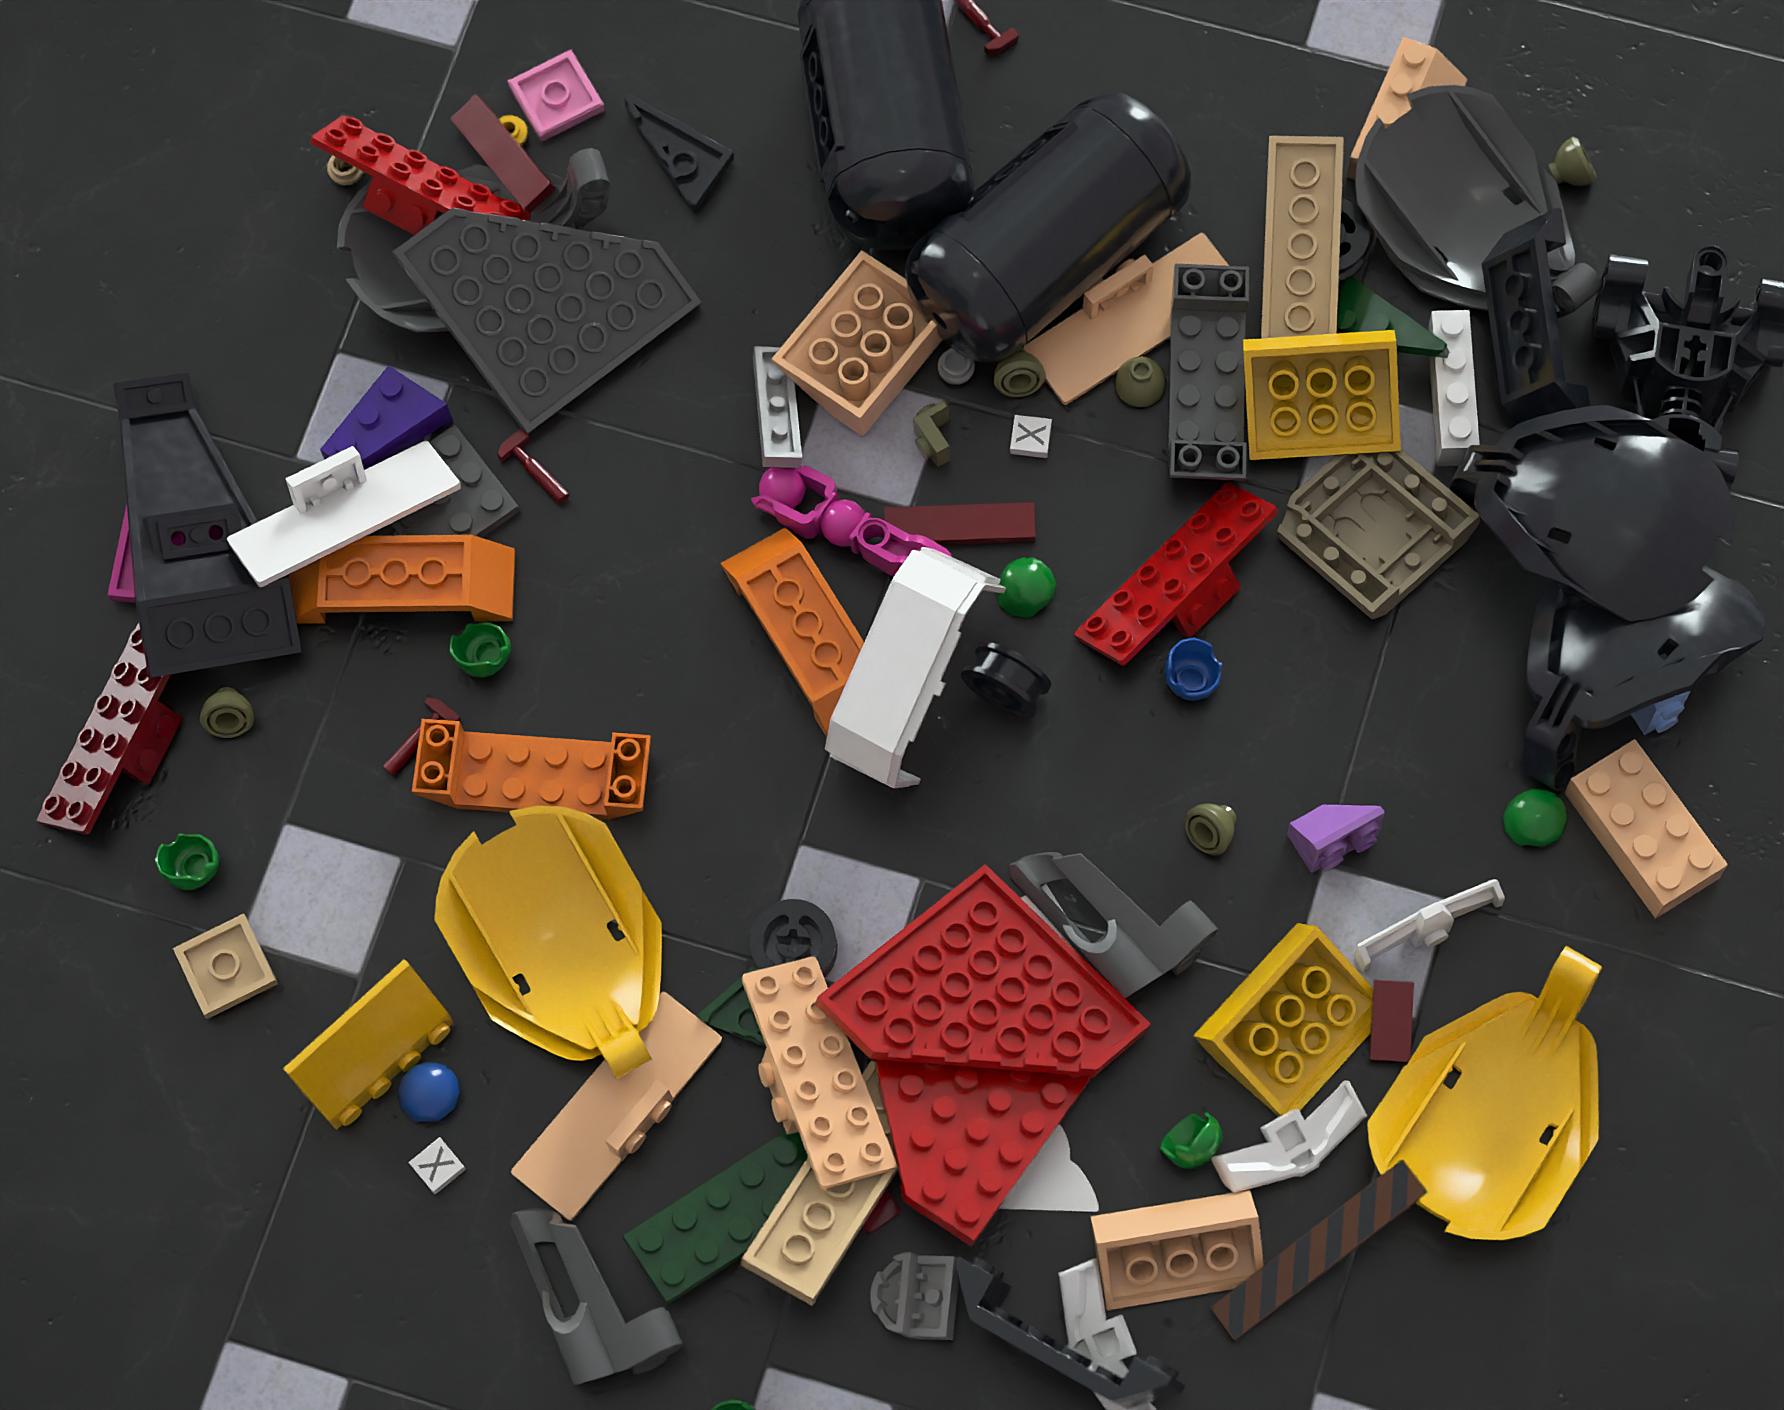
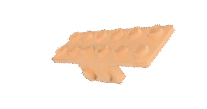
(1117, 321)
(815, 1075)
(613, 1115)

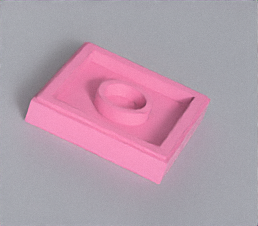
(556, 95)

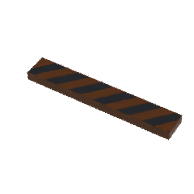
(1319, 1249)

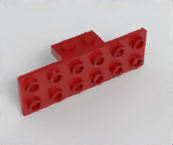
(404, 183)
(1182, 579)

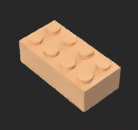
(1645, 828)

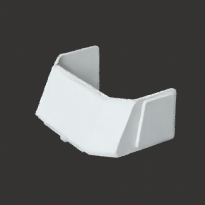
(903, 663)

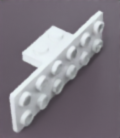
(339, 505)

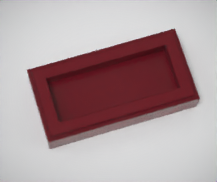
(1391, 1020)

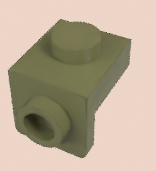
(929, 438)

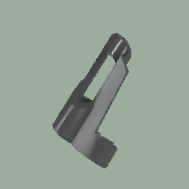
(1134, 946)
(596, 1337)

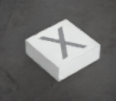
(1030, 436)
(437, 1165)

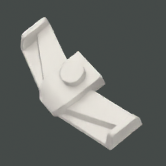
(1430, 923)
(1293, 1144)
(1087, 1327)

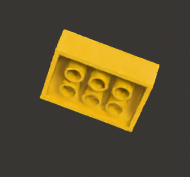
(1322, 395)
(1291, 1020)
(370, 1046)

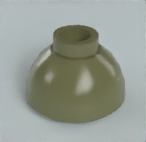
(1573, 164)
(1019, 374)
(1140, 382)
(226, 714)
(1210, 827)

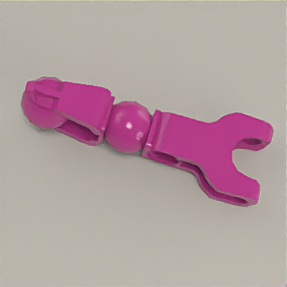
(838, 520)

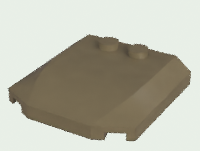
(1375, 526)

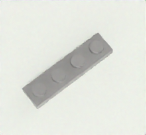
(776, 412)

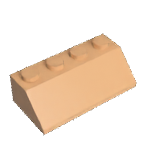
(1412, 69)
(1177, 1249)

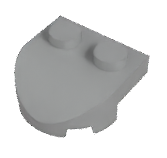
(917, 1296)

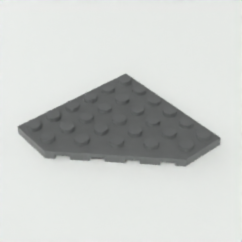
(543, 302)

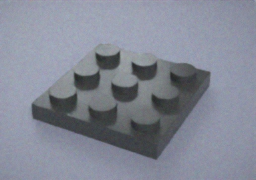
(471, 510)

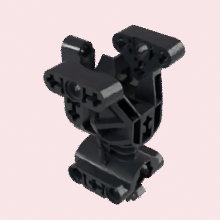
(1689, 356)

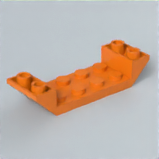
(408, 576)
(798, 617)
(530, 771)

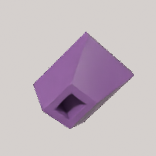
(1334, 831)

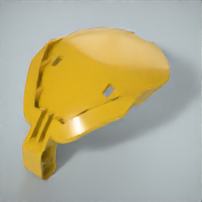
(541, 909)
(1479, 1142)

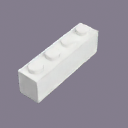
(1453, 388)

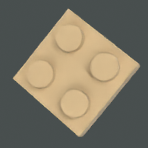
(225, 966)

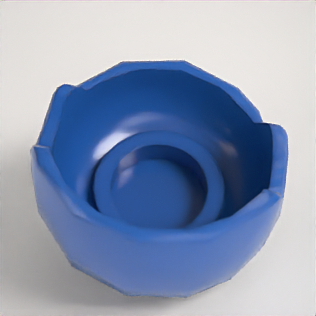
(1192, 669)
(428, 1092)

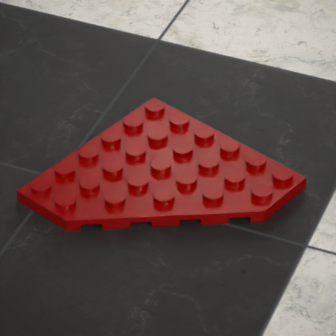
(983, 989)
(968, 1134)

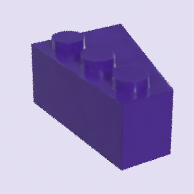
(388, 420)

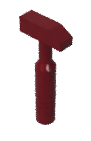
(999, 42)
(532, 466)
(410, 746)

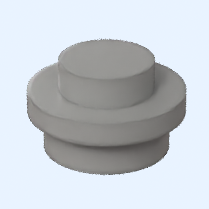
(955, 368)

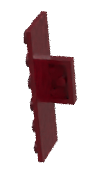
(123, 734)

